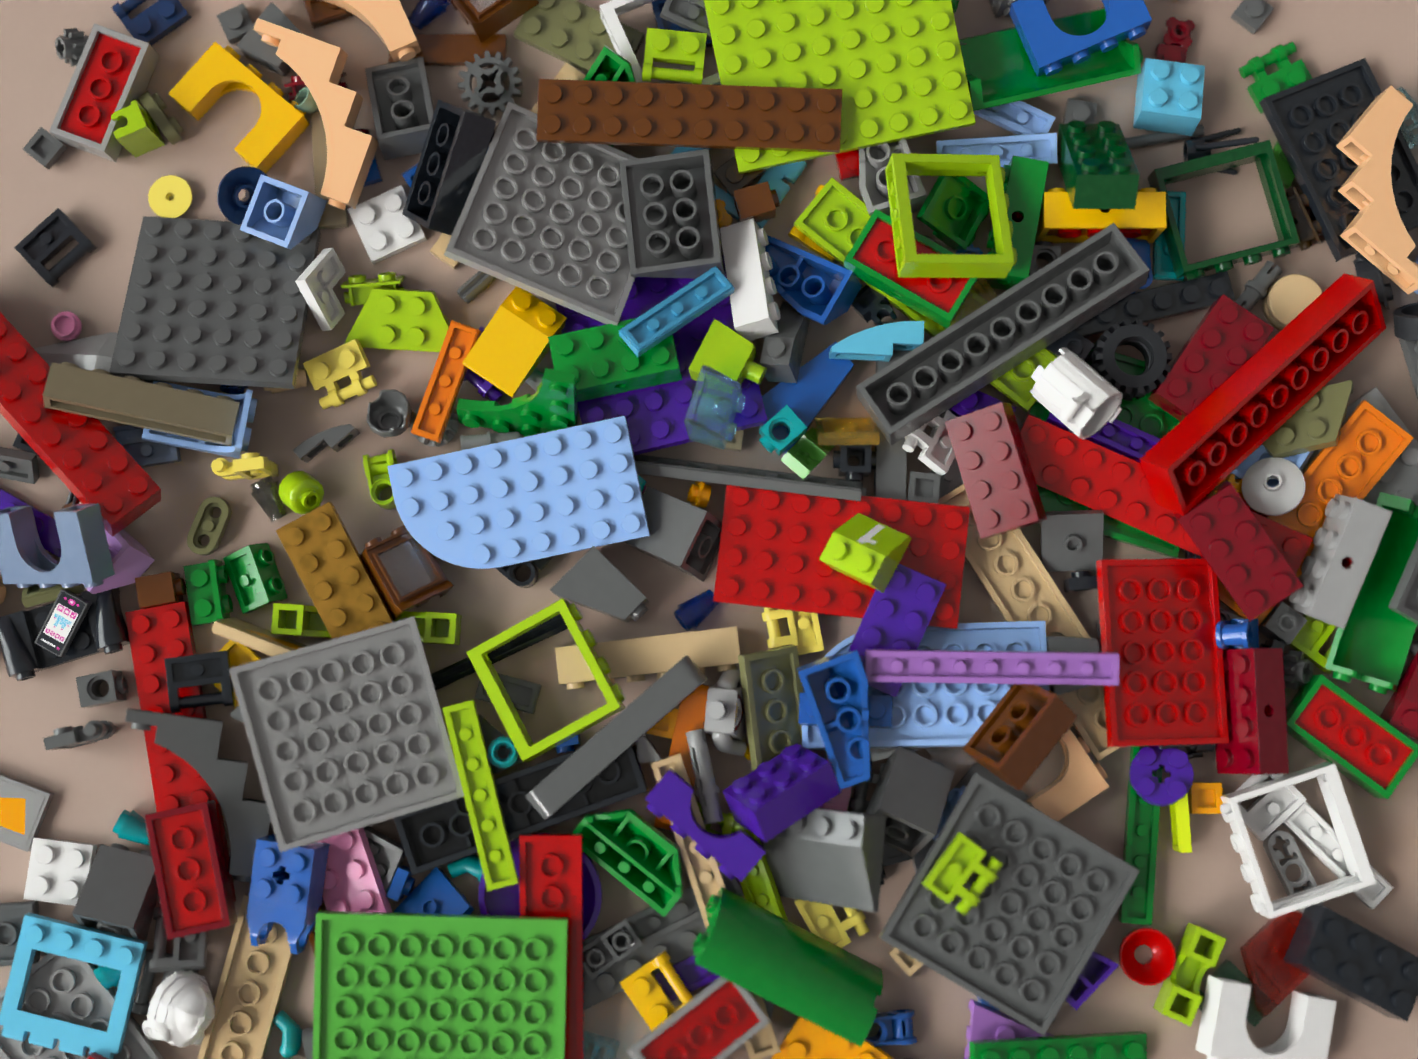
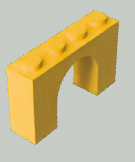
(221, 73)

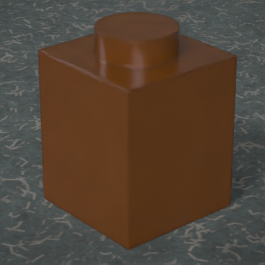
(756, 202)
(160, 589)

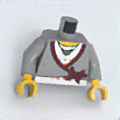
(726, 715)

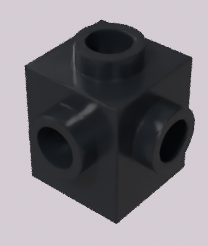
(866, 459)

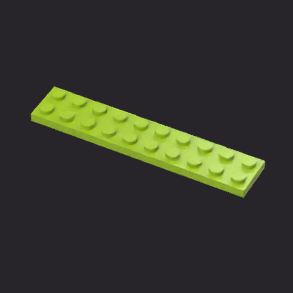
(835, 223)

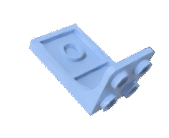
(241, 435)

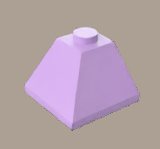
(128, 560)

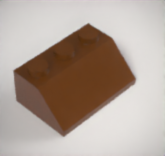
(1020, 733)

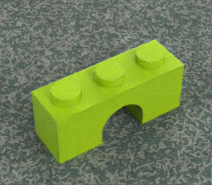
(1194, 956)

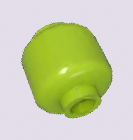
(301, 492)

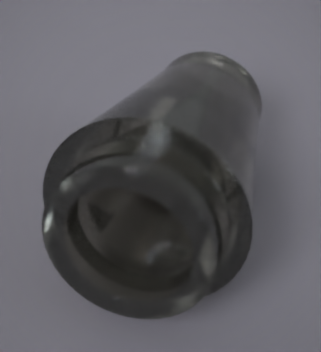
(267, 496)

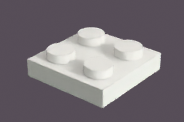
(384, 227)
(58, 870)

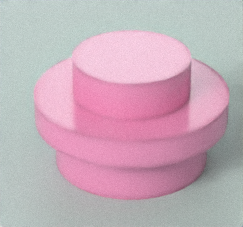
(66, 326)

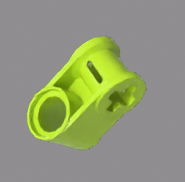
(378, 476)

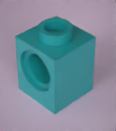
(786, 418)

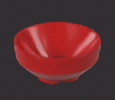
(1161, 962)

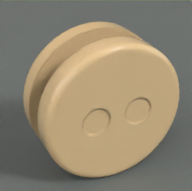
(1289, 298)

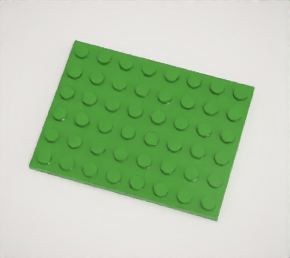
(439, 986)

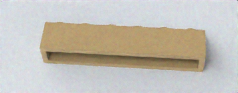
(651, 655)

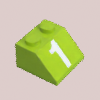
(866, 551)

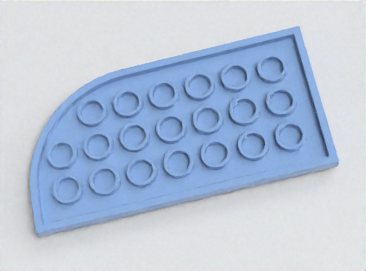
(524, 496)
(945, 712)

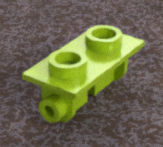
(360, 287)

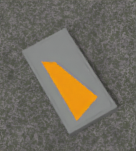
(21, 812)

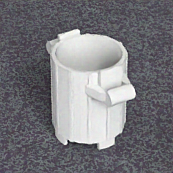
(1076, 394)

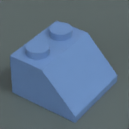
(282, 213)

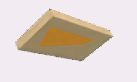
(254, 636)

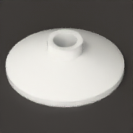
(1277, 499)

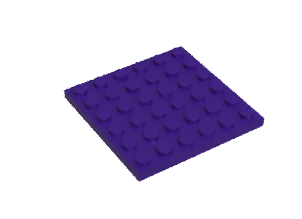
(658, 412)

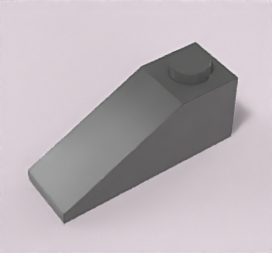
(784, 350)

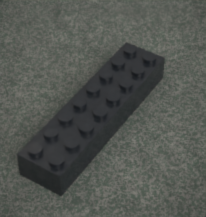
(445, 830)

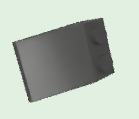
(400, 106)

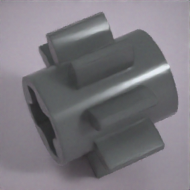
(71, 45)
(1296, 669)

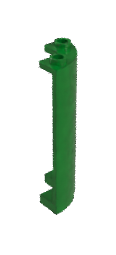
(1003, 74)
(1376, 638)
(789, 966)

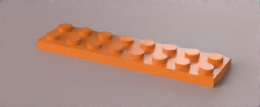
(1351, 469)

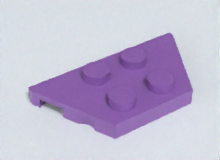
(992, 1024)

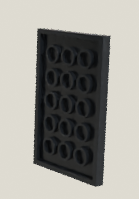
(1309, 126)

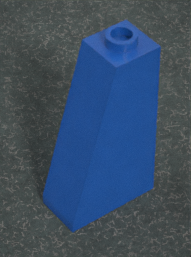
(814, 388)

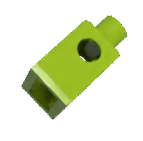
(727, 354)

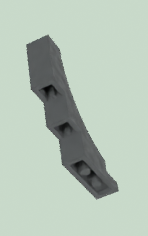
(198, 744)

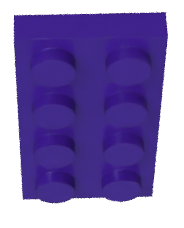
(898, 617)

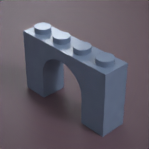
(83, 548)

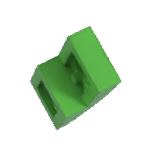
(806, 454)

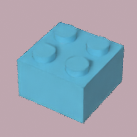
(1169, 97)

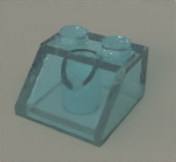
(714, 408)

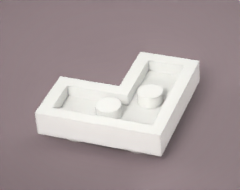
(317, 286)

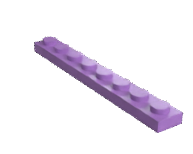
(992, 667)

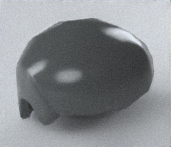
(389, 413)

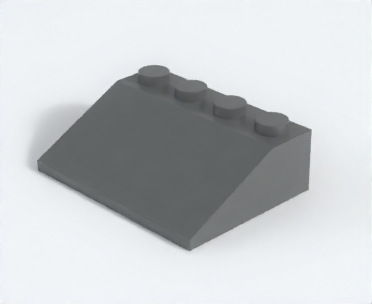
(671, 215)
(830, 858)

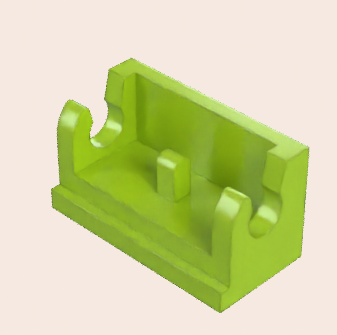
(141, 131)

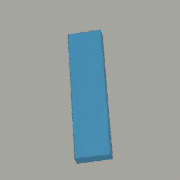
(676, 311)

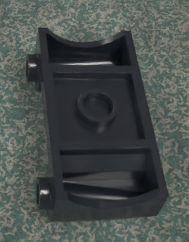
(100, 632)

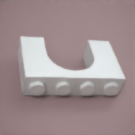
(1224, 1024)

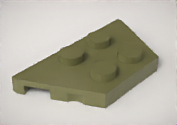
(1314, 424)

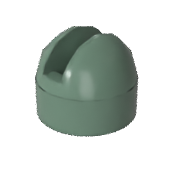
(306, 101)

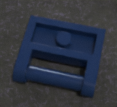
(154, 21)

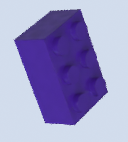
(781, 791)

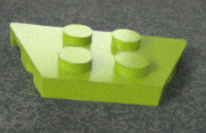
(401, 321)

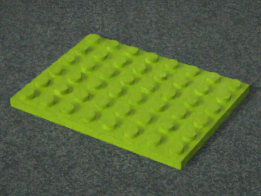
(889, 57)

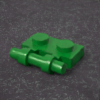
(1286, 76)

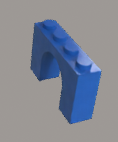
(1052, 48)

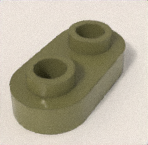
(169, 126)
(206, 524)

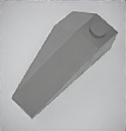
(873, 178)
(87, 352)

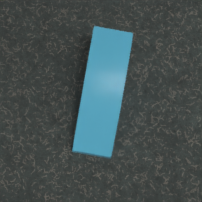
(880, 341)

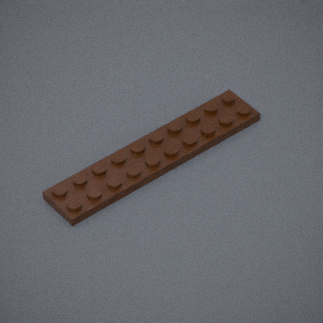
(689, 115)

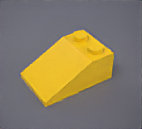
(514, 341)

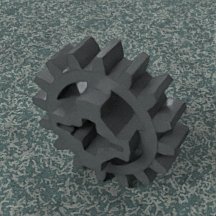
(496, 74)

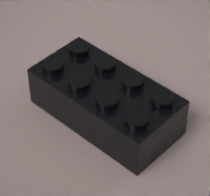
(448, 166)
(1355, 962)

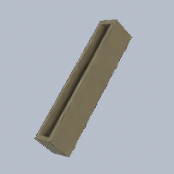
(141, 403)

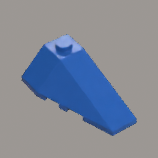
(811, 283)
(839, 703)

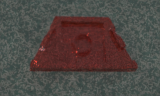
(1263, 959)

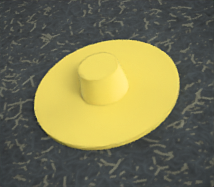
(170, 196)

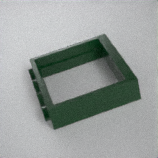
(1274, 191)

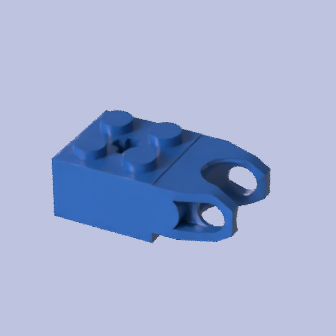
(283, 896)

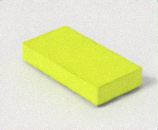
(1180, 826)

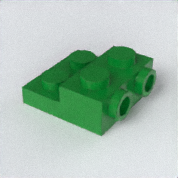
(955, 210)

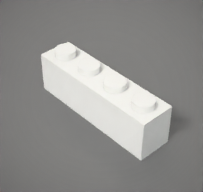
(748, 271)

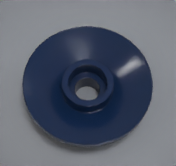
(229, 188)

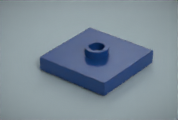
(436, 896)

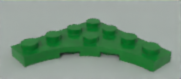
(545, 411)

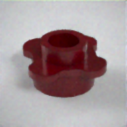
(1173, 38)

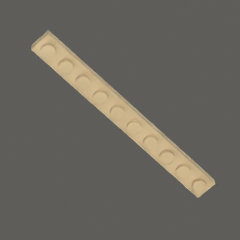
(706, 881)

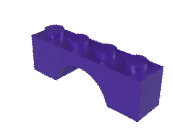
(734, 851)

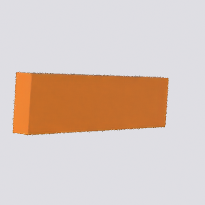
(445, 382)

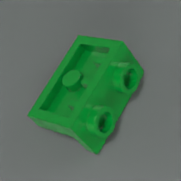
(255, 577)
(207, 592)

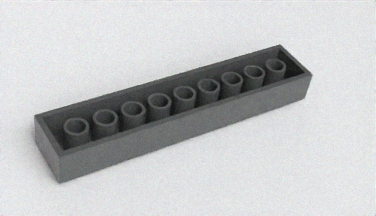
(1002, 334)

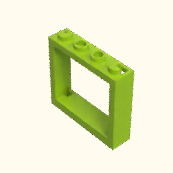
(948, 265)
(503, 703)

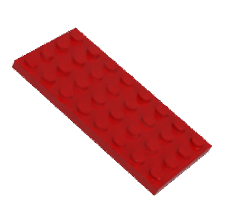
(776, 542)

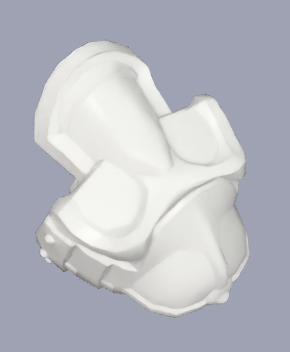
(180, 1010)

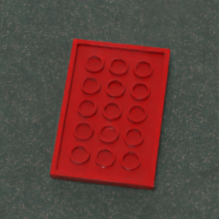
(1170, 667)

